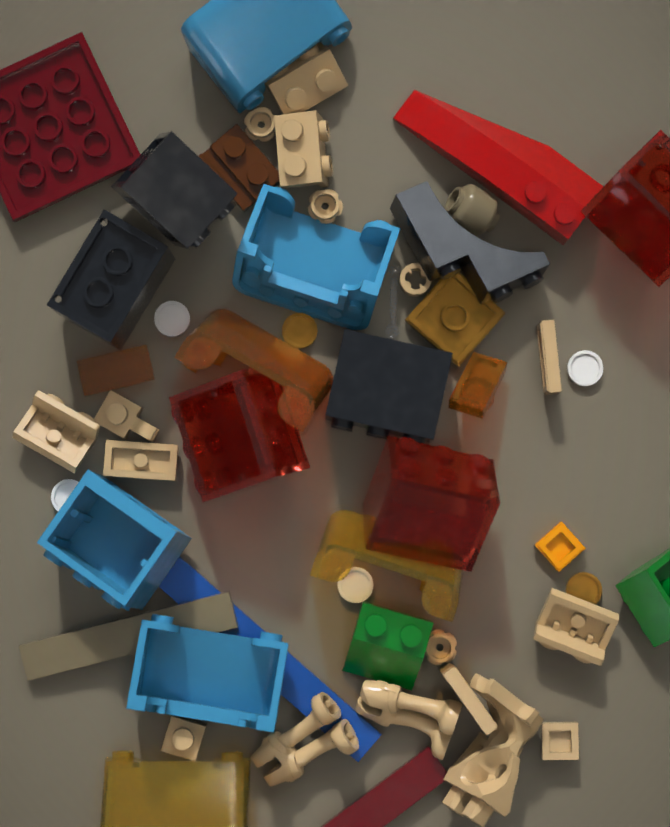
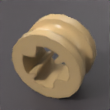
(406, 285)

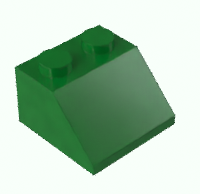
(648, 597)
(387, 645)

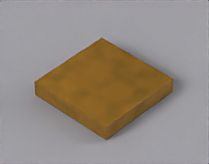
(454, 318)

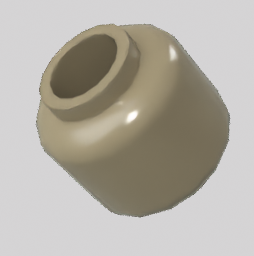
(473, 209)

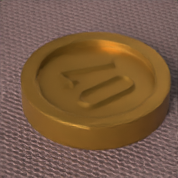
(299, 330)
(584, 586)

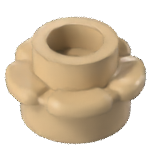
(251, 121)
(325, 196)
(448, 652)

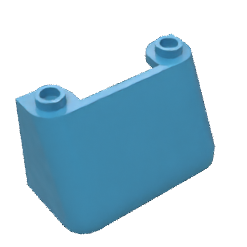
(254, 40)
(312, 264)
(208, 674)

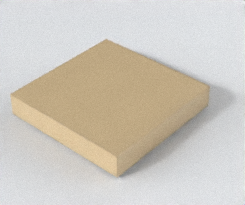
(468, 698)

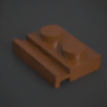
(241, 166)

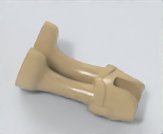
(389, 705)
(292, 759)

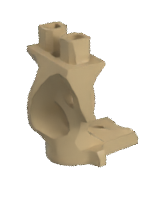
(489, 768)

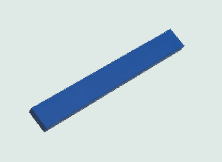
(299, 683)

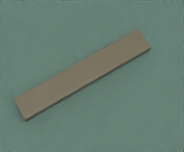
(120, 636)

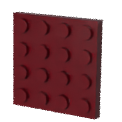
(58, 128)

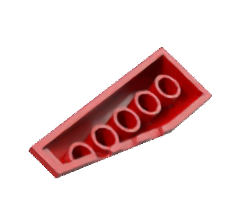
(508, 164)

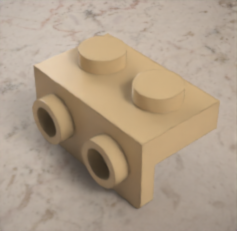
(307, 81)
(302, 149)
(57, 431)
(575, 627)

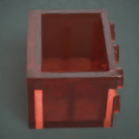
(636, 209)
(236, 434)
(430, 503)

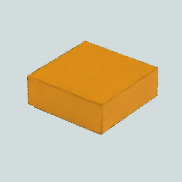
(559, 546)

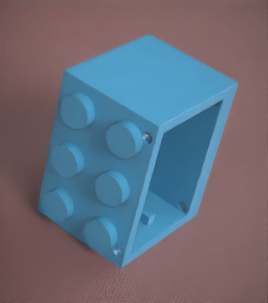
(113, 542)

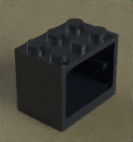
(176, 191)
(112, 280)
(387, 387)

